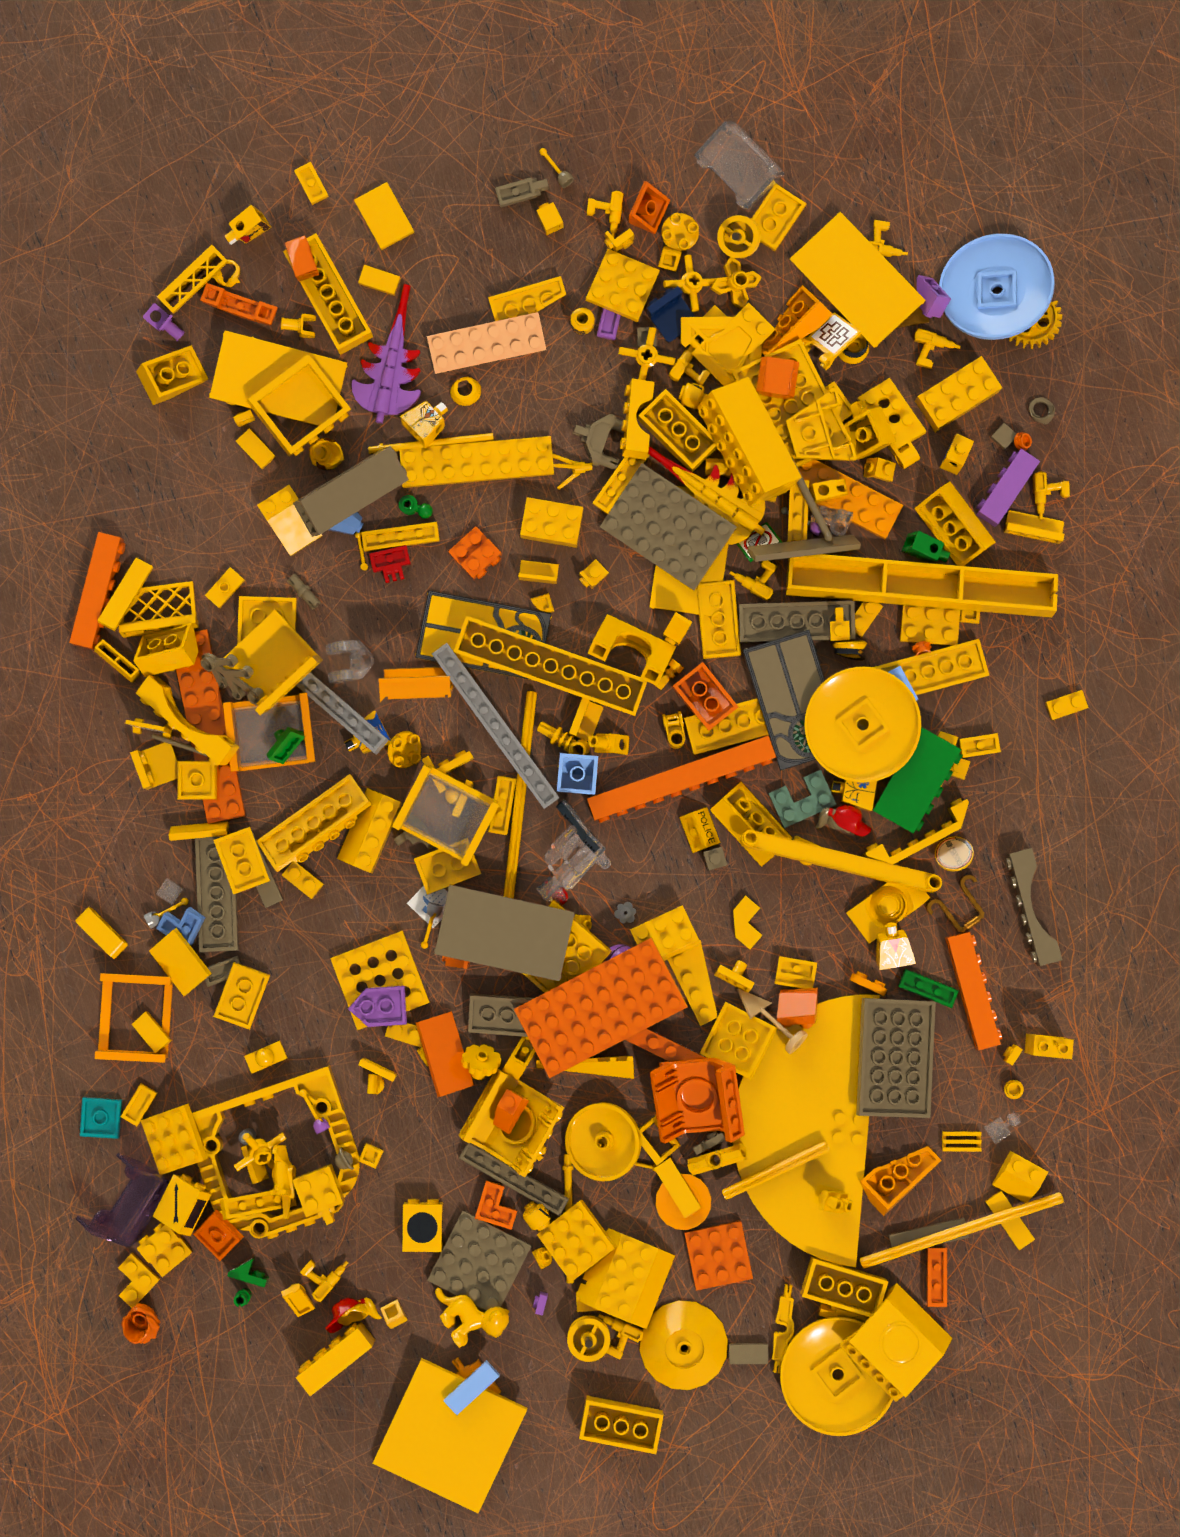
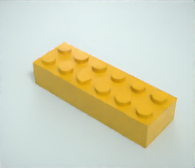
(333, 301)

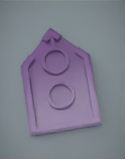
(381, 1006)

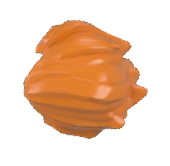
(140, 1324)

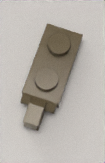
(520, 191)

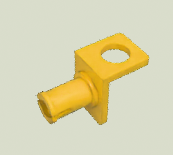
(609, 743)

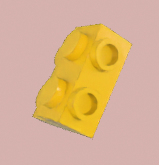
(164, 1249)

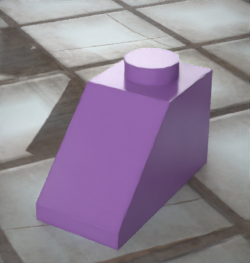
(934, 295)

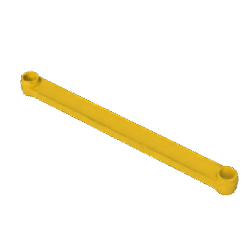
(841, 861)

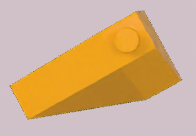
(800, 319)

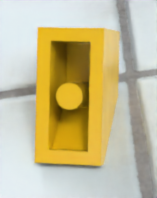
(676, 629)
(519, 1058)

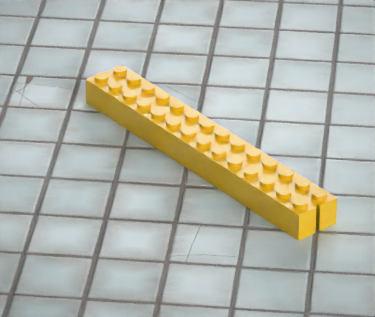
(923, 584)

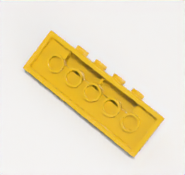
(314, 824)

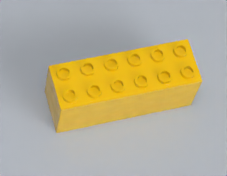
(748, 441)

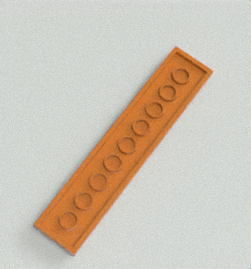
(205, 711)

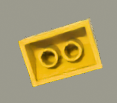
(167, 650)

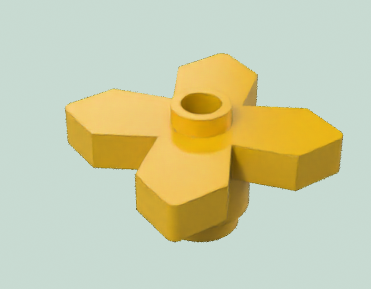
(736, 282)

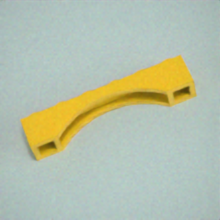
(159, 696)

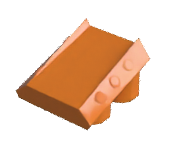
(777, 377)
(797, 1007)

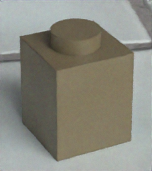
(714, 858)

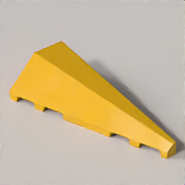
(608, 1066)

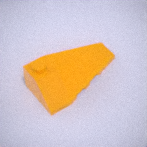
(893, 1181)

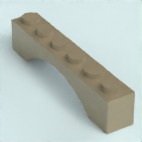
(1044, 947)

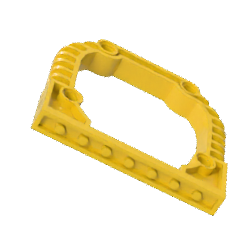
(320, 1088)

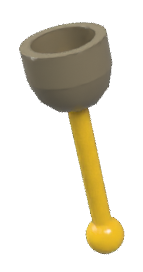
(564, 177)

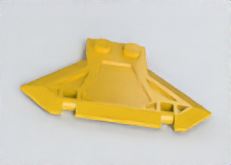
(726, 341)

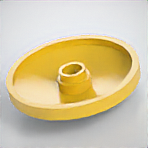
(603, 1141)

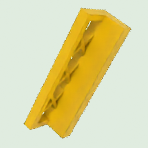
(189, 275)

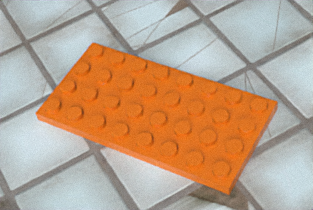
(600, 1007)

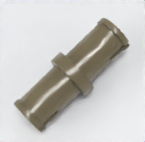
(304, 591)

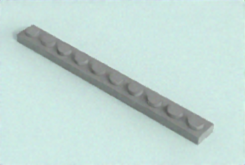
(495, 726)

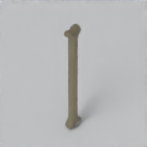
(814, 509)

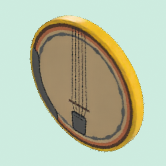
(954, 854)

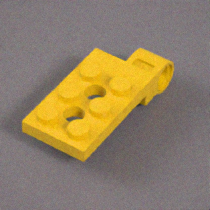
(904, 431)

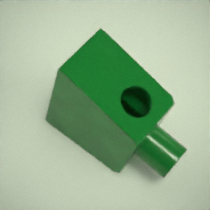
(925, 547)

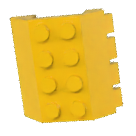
(627, 1280)

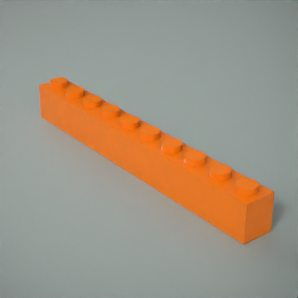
(681, 778)

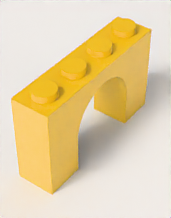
(616, 633)

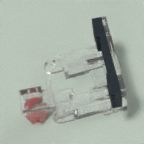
(571, 871)

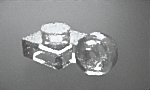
(998, 1129)

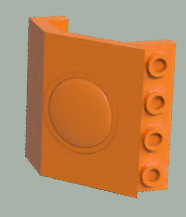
(697, 1098)

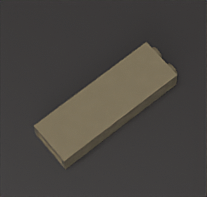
(351, 491)

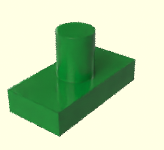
(285, 745)

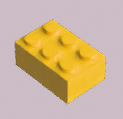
(551, 522)
(669, 931)

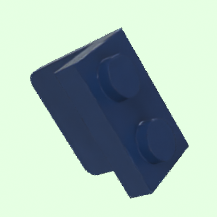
(667, 313)

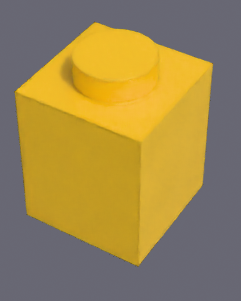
(549, 218)

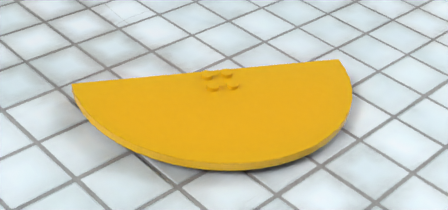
(796, 1105)

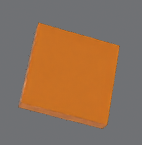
(218, 1235)

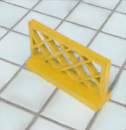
(143, 627)

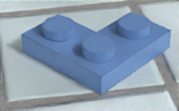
(188, 925)

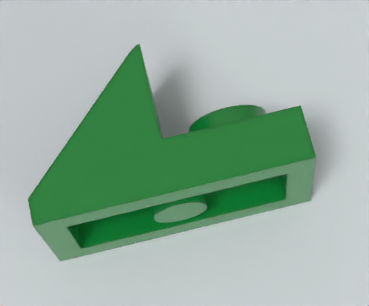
(243, 1273)

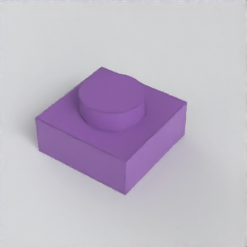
(540, 1302)

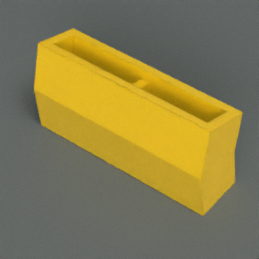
(115, 663)

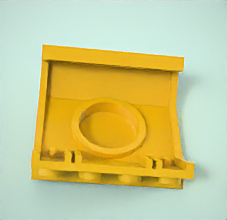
(529, 1133)
(897, 1344)

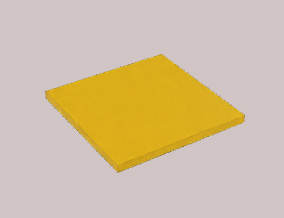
(446, 1450)

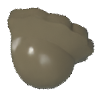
(344, 1160)

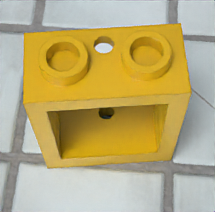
(1049, 1046)

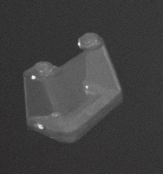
(739, 163)

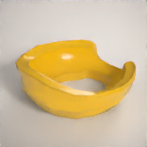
(469, 399)

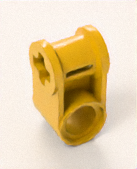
(674, 728)

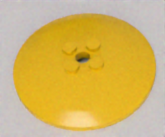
(858, 753)
(812, 1393)

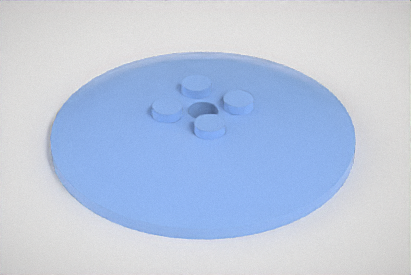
(997, 262)

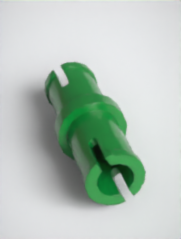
(242, 1297)

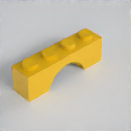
(635, 440)

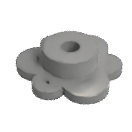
(619, 914)

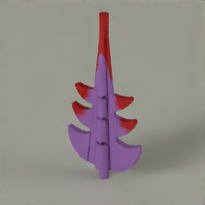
(385, 394)

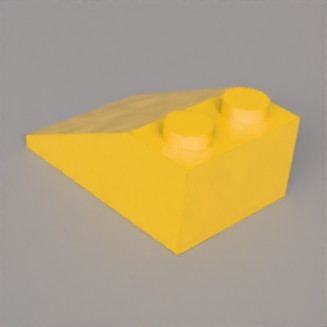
(171, 374)
(286, 520)

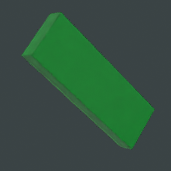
(928, 988)

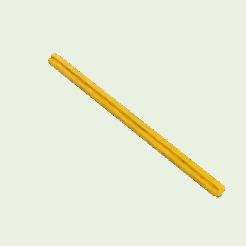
(519, 800)
(961, 1230)

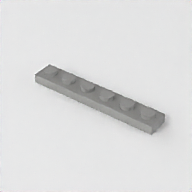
(343, 713)

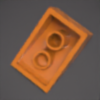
(705, 696)

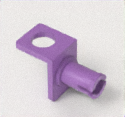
(164, 323)

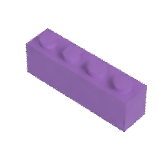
(1007, 488)

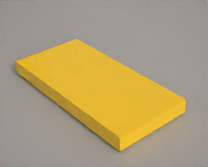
(720, 634)

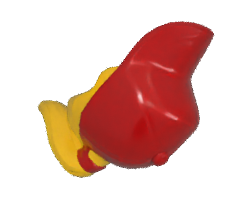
(349, 1311)

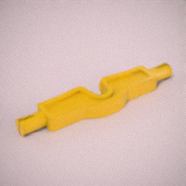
(783, 1317)

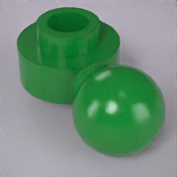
(424, 510)

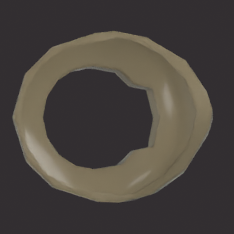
(1051, 410)

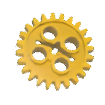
(1038, 333)

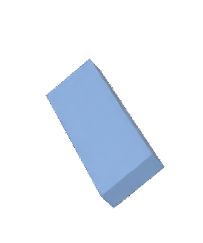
(471, 1387)

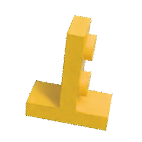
(446, 766)

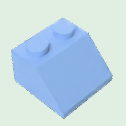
(577, 774)

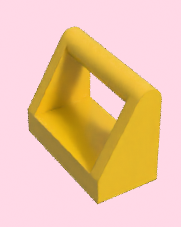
(650, 1149)

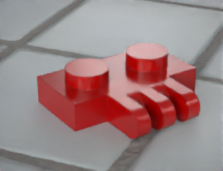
(390, 562)

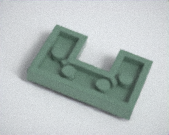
(791, 812)

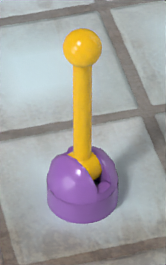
(320, 1123)

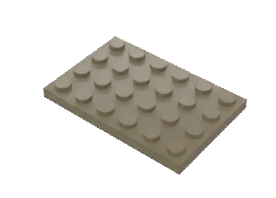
(668, 526)
(895, 1058)

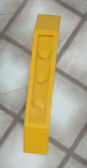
(957, 812)

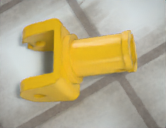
(297, 325)

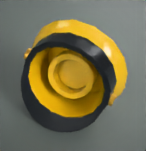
(856, 351)
(850, 649)

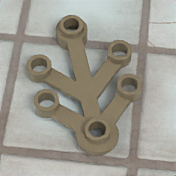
(230, 676)

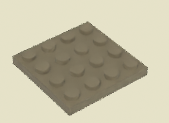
(479, 1261)

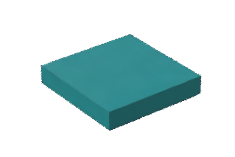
(100, 1117)

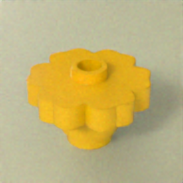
(481, 1061)

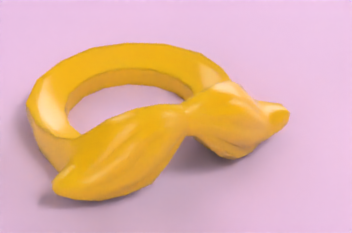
(231, 281)

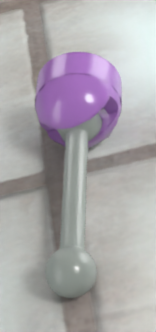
(814, 527)

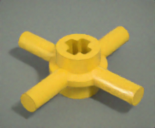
(688, 287)
(645, 364)
(259, 1151)

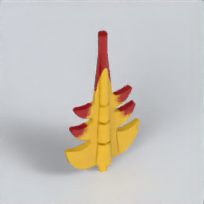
(720, 500)

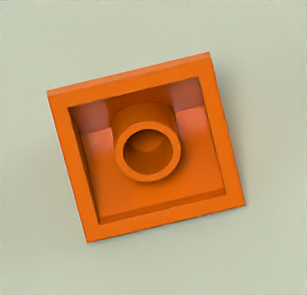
(648, 208)

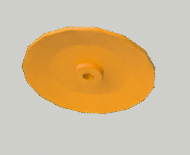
(670, 1212)

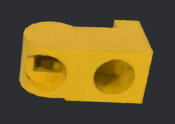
(828, 490)

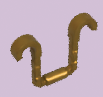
(973, 921)

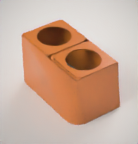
(301, 258)

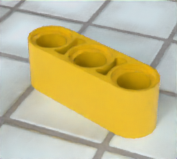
(101, 932)

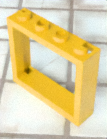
(280, 380)

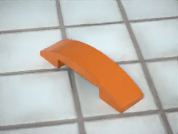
(238, 305)

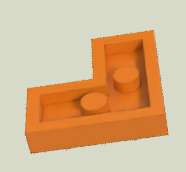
(491, 1211)

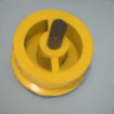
(739, 236)
(588, 1338)

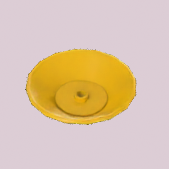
(680, 1325)

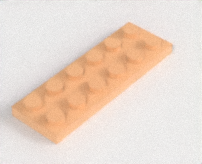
(486, 342)

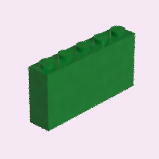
(918, 782)

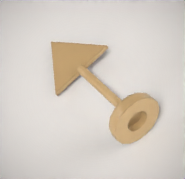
(755, 1005)

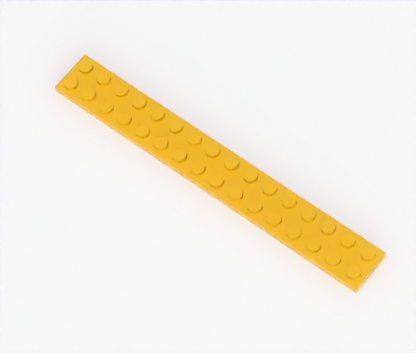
(924, 672)

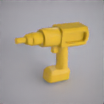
(613, 208)
(885, 250)
(930, 340)
(684, 366)
(1041, 489)
(758, 585)
(325, 1283)
(625, 1331)

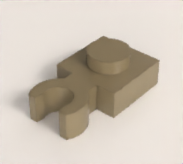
(712, 1139)

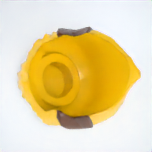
(326, 454)

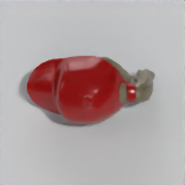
(844, 818)

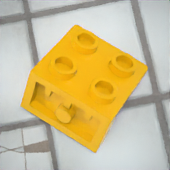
(156, 765)

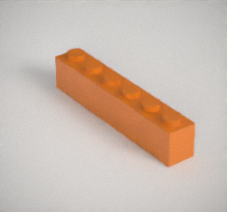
(97, 590)
(973, 991)

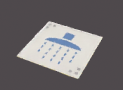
(420, 902)

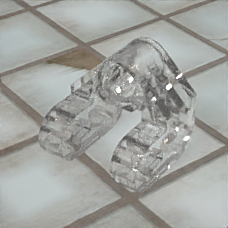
(358, 669)

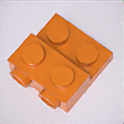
(475, 553)

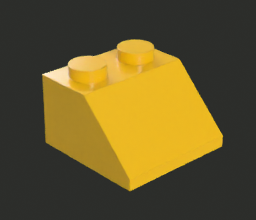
(1019, 1177)

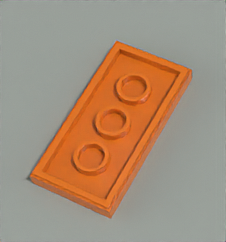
(444, 1053)

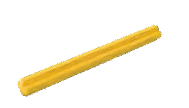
(775, 1170)

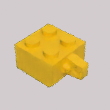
(868, 430)
(319, 1192)

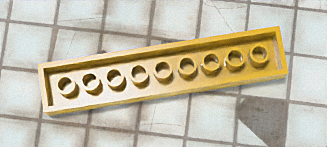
(550, 665)

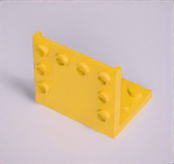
(277, 658)

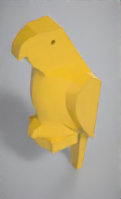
(282, 1176)

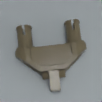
(595, 439)

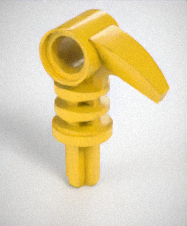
(563, 739)

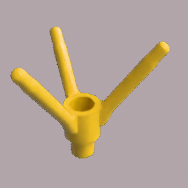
(577, 468)

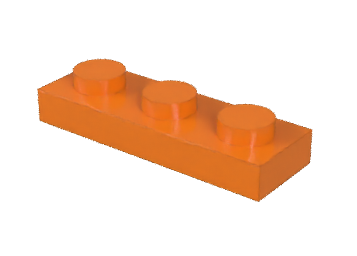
(937, 1277)

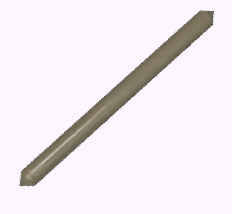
(175, 743)

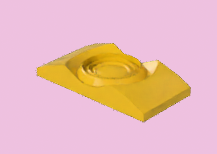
(883, 906)

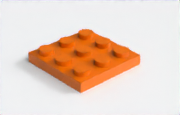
(718, 1255)

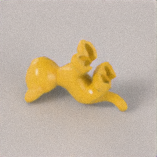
(492, 1321)

